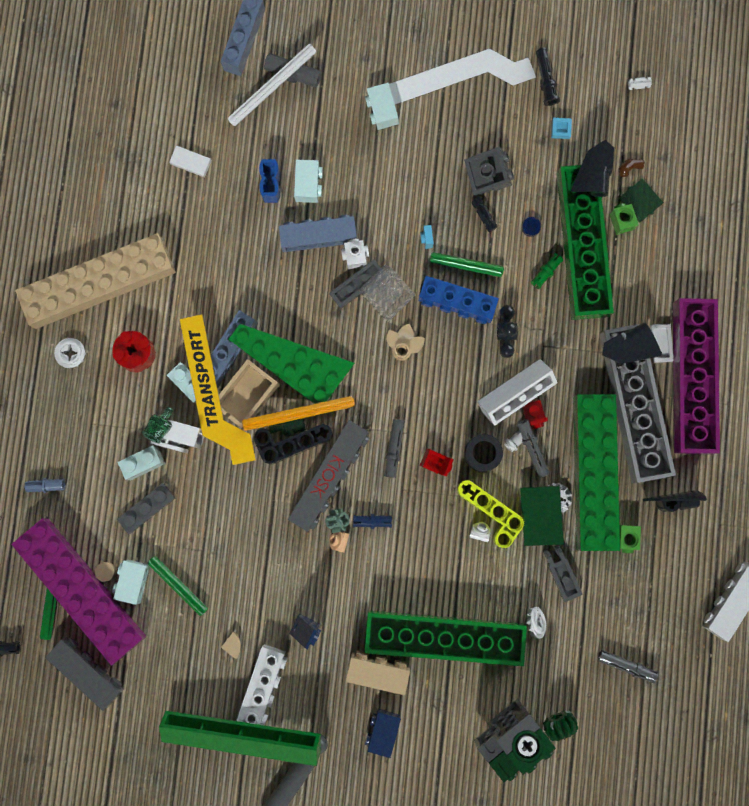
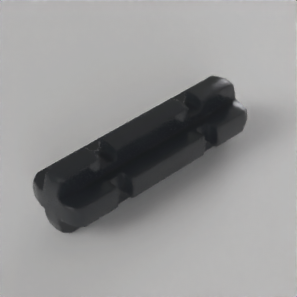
(484, 214)

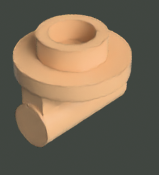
(339, 541)

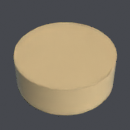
(105, 571)

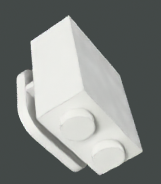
(182, 435)

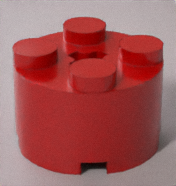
(126, 343)

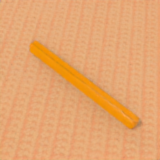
(297, 413)

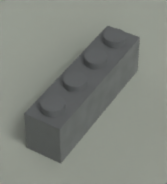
(85, 673)

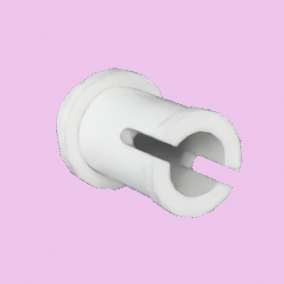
(512, 443)

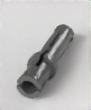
(525, 428)
(394, 448)
(625, 665)

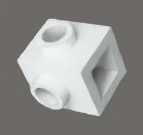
(355, 260)

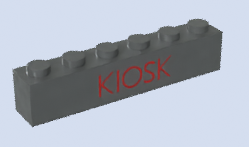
(328, 476)

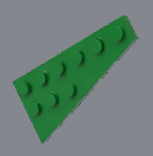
(301, 367)

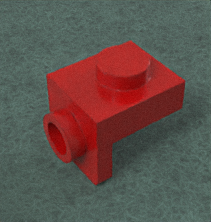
(436, 462)

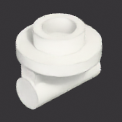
(480, 531)

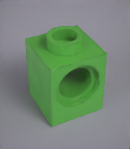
(623, 226)
(635, 532)

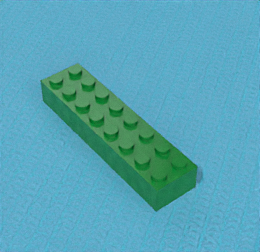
(584, 249)
(596, 472)
(445, 638)

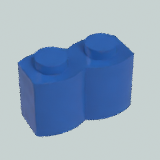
(269, 183)

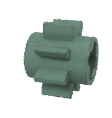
(337, 520)

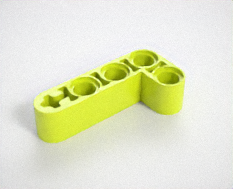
(488, 509)

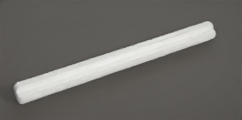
(272, 84)

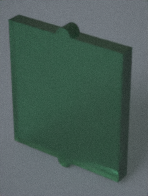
(642, 198)

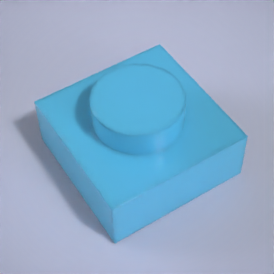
(561, 128)
(426, 237)

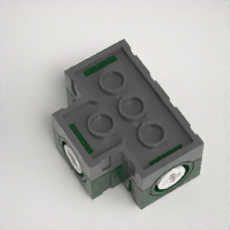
(514, 742)

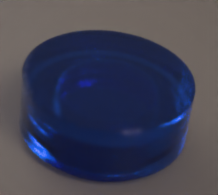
(531, 226)

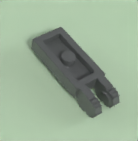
(563, 575)

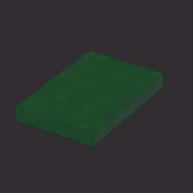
(542, 515)

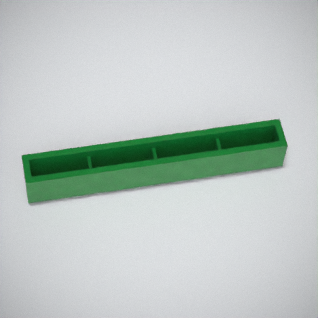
(240, 738)

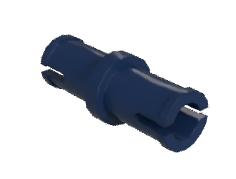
(372, 521)

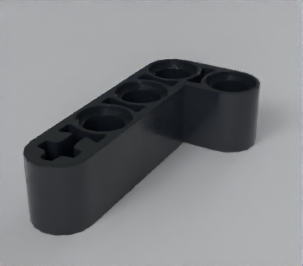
(295, 440)

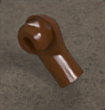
(630, 164)

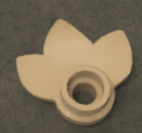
(406, 340)

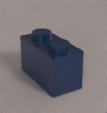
(384, 733)

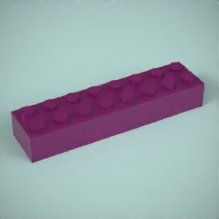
(696, 376)
(79, 590)

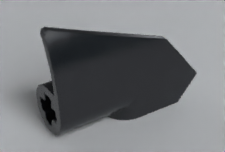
(595, 170)
(632, 345)
(680, 501)

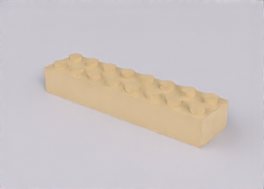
(95, 281)

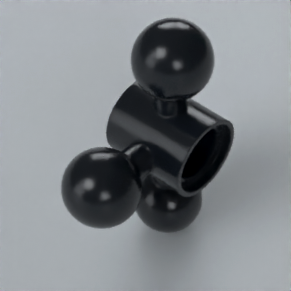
(507, 331)

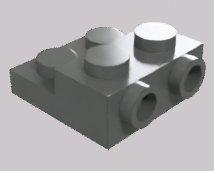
(489, 171)

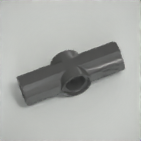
(304, 74)

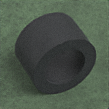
(470, 460)

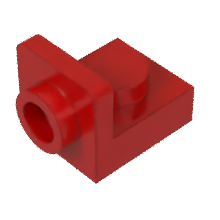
(534, 413)

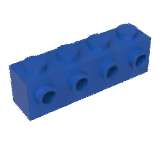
(458, 299)

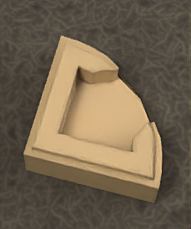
(233, 645)

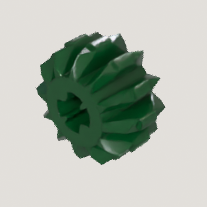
(560, 726)

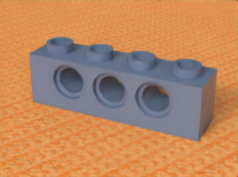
(227, 352)

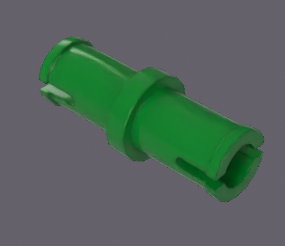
(547, 271)

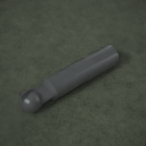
(292, 781)

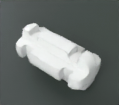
(639, 83)

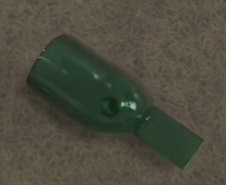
(158, 426)
(289, 428)

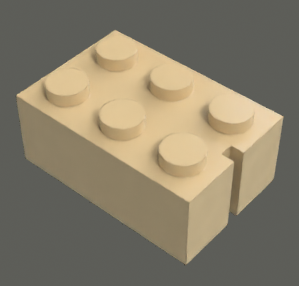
(246, 393)
(378, 672)

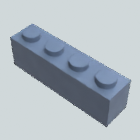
(242, 36)
(317, 234)

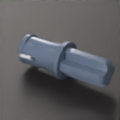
(45, 485)

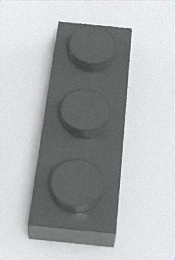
(349, 289)
(146, 508)

